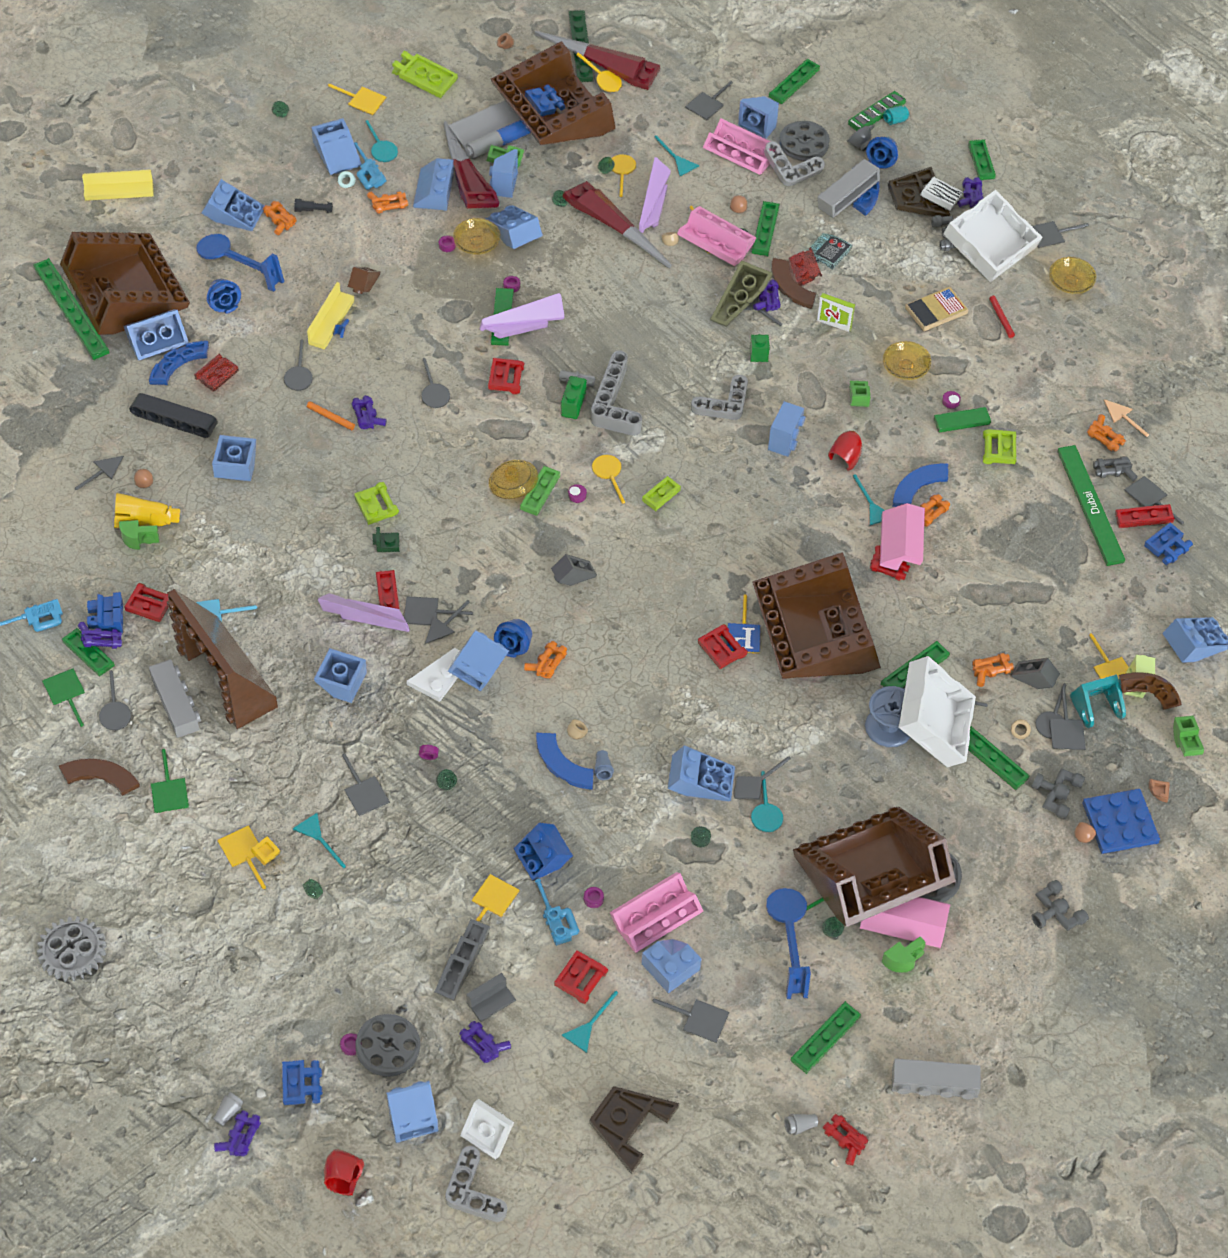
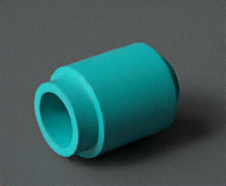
(896, 115)

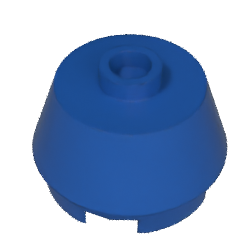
(882, 152)
(223, 295)
(514, 636)

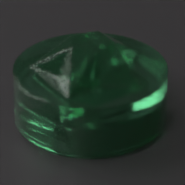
(280, 109)
(606, 165)
(558, 200)
(446, 779)
(700, 836)
(313, 888)
(832, 927)

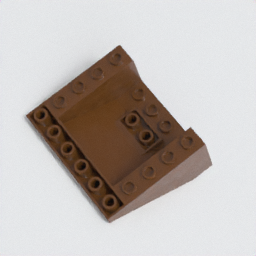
(583, 113)
(120, 278)
(816, 620)
(200, 632)
(876, 864)

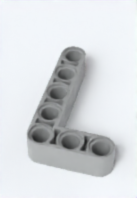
(603, 412)

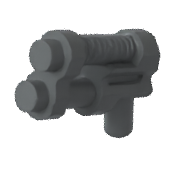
(1119, 465)

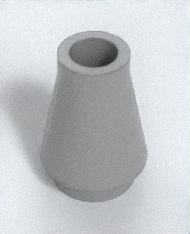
(228, 1108)
(800, 1122)

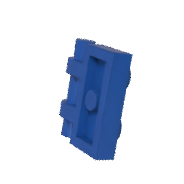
(541, 102)
(1166, 538)
(294, 1082)

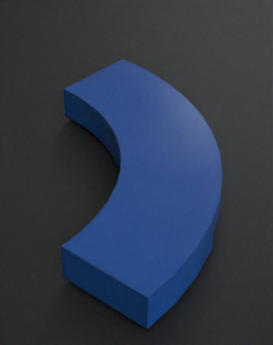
(868, 200)
(175, 358)
(916, 479)
(560, 765)

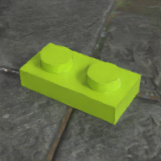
(661, 493)

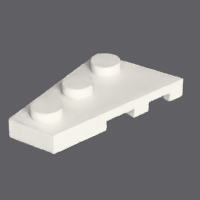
(435, 679)

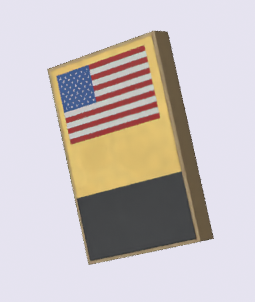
(936, 308)

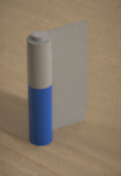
(489, 127)

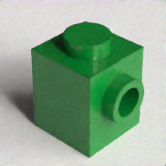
(759, 348)

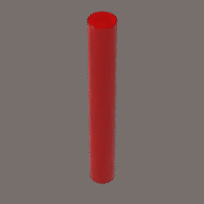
(1001, 316)

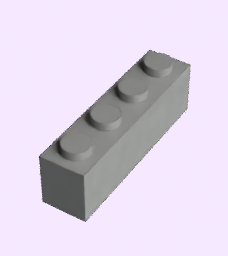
(848, 188)
(174, 698)
(936, 1078)

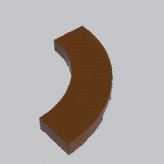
(788, 285)
(1152, 683)
(101, 769)

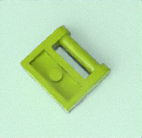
(1005, 446)
(371, 507)

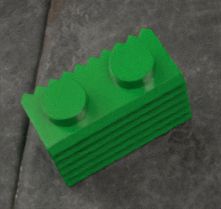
(573, 397)

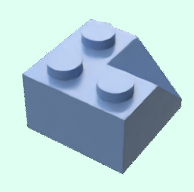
(758, 115)
(504, 174)
(785, 429)
(234, 458)
(341, 674)
(671, 963)

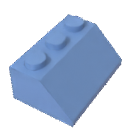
(435, 185)
(156, 334)

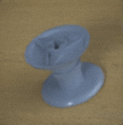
(884, 717)

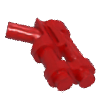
(875, 566)
(853, 1141)

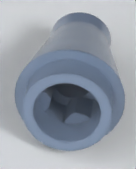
(603, 766)

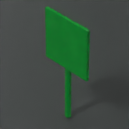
(63, 688)
(170, 793)

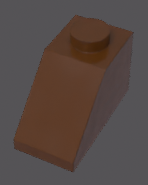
(363, 279)

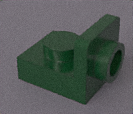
(386, 541)

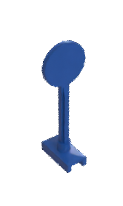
(219, 245)
(789, 907)

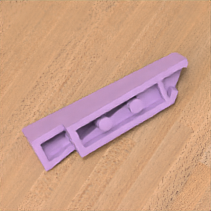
(655, 195)
(525, 317)
(364, 612)

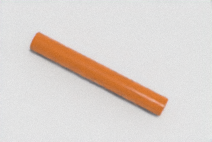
(324, 412)

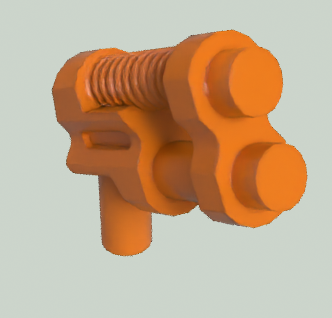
(383, 203)
(283, 220)
(1100, 433)
(931, 514)
(545, 665)
(984, 667)

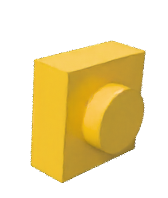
(265, 851)

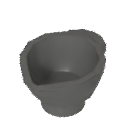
(861, 137)

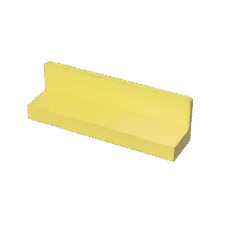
(118, 185)
(329, 315)

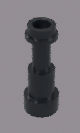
(300, 205)

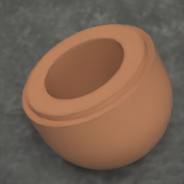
(507, 44)
(738, 204)
(143, 478)
(1084, 832)

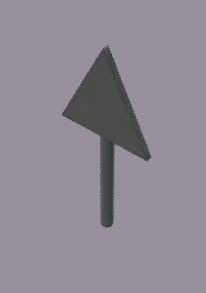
(107, 466)
(439, 629)

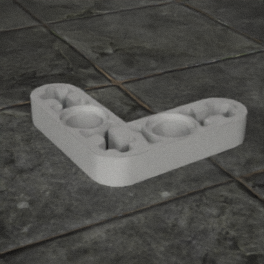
(788, 170)
(731, 404)
(468, 1195)

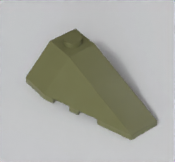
(741, 291)

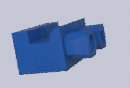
(108, 611)

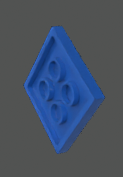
(1121, 821)

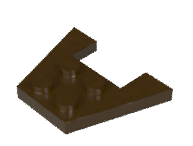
(907, 194)
(621, 1116)

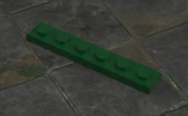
(579, 33)

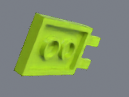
(424, 74)

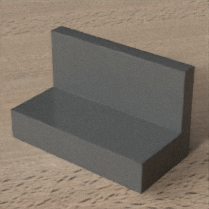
(490, 997)

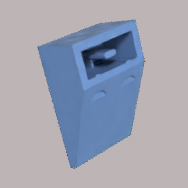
(335, 146)
(232, 207)
(516, 226)
(1196, 638)
(478, 660)
(700, 775)
(412, 1111)

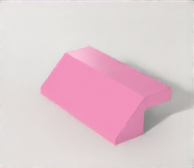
(738, 146)
(717, 236)
(902, 536)
(656, 912)
(911, 920)

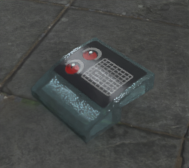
(830, 249)

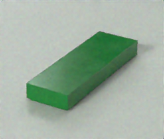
(981, 159)
(962, 419)
(91, 656)

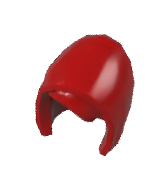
(847, 446)
(342, 1171)

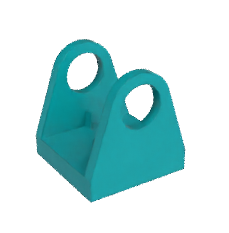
(1109, 686)

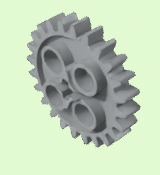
(61, 936)

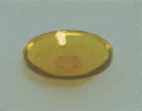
(476, 236)
(1072, 275)
(907, 360)
(513, 479)

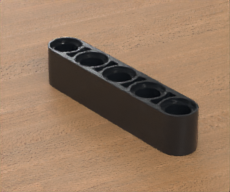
(173, 415)

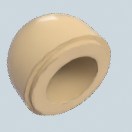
(670, 238)
(1023, 722)
(573, 730)

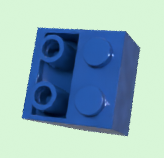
(542, 851)

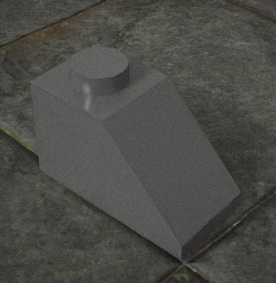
(573, 570)
(1036, 673)

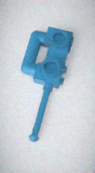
(370, 168)
(38, 611)
(553, 920)

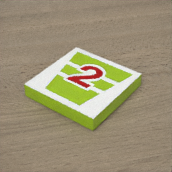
(835, 312)

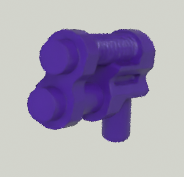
(971, 196)
(771, 300)
(367, 418)
(93, 637)
(486, 1048)
(239, 1142)

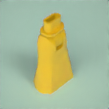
(146, 512)

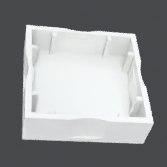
(992, 236)
(937, 712)

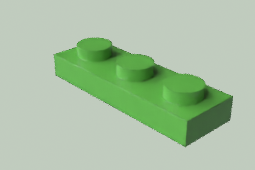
(538, 495)

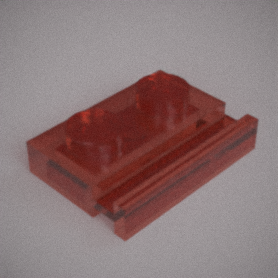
(805, 267)
(216, 372)

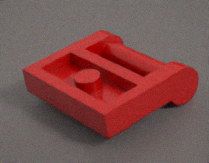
(500, 372)
(147, 606)
(718, 650)
(575, 972)

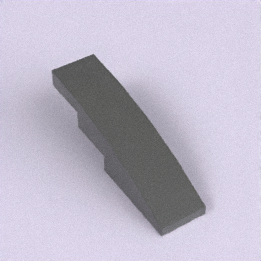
(462, 959)

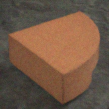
(1159, 789)

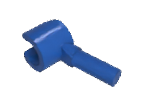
(340, 329)

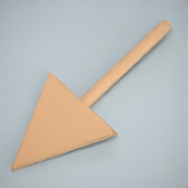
(1118, 411)

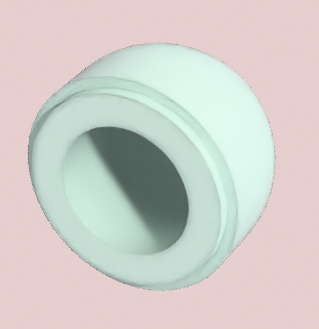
(344, 174)

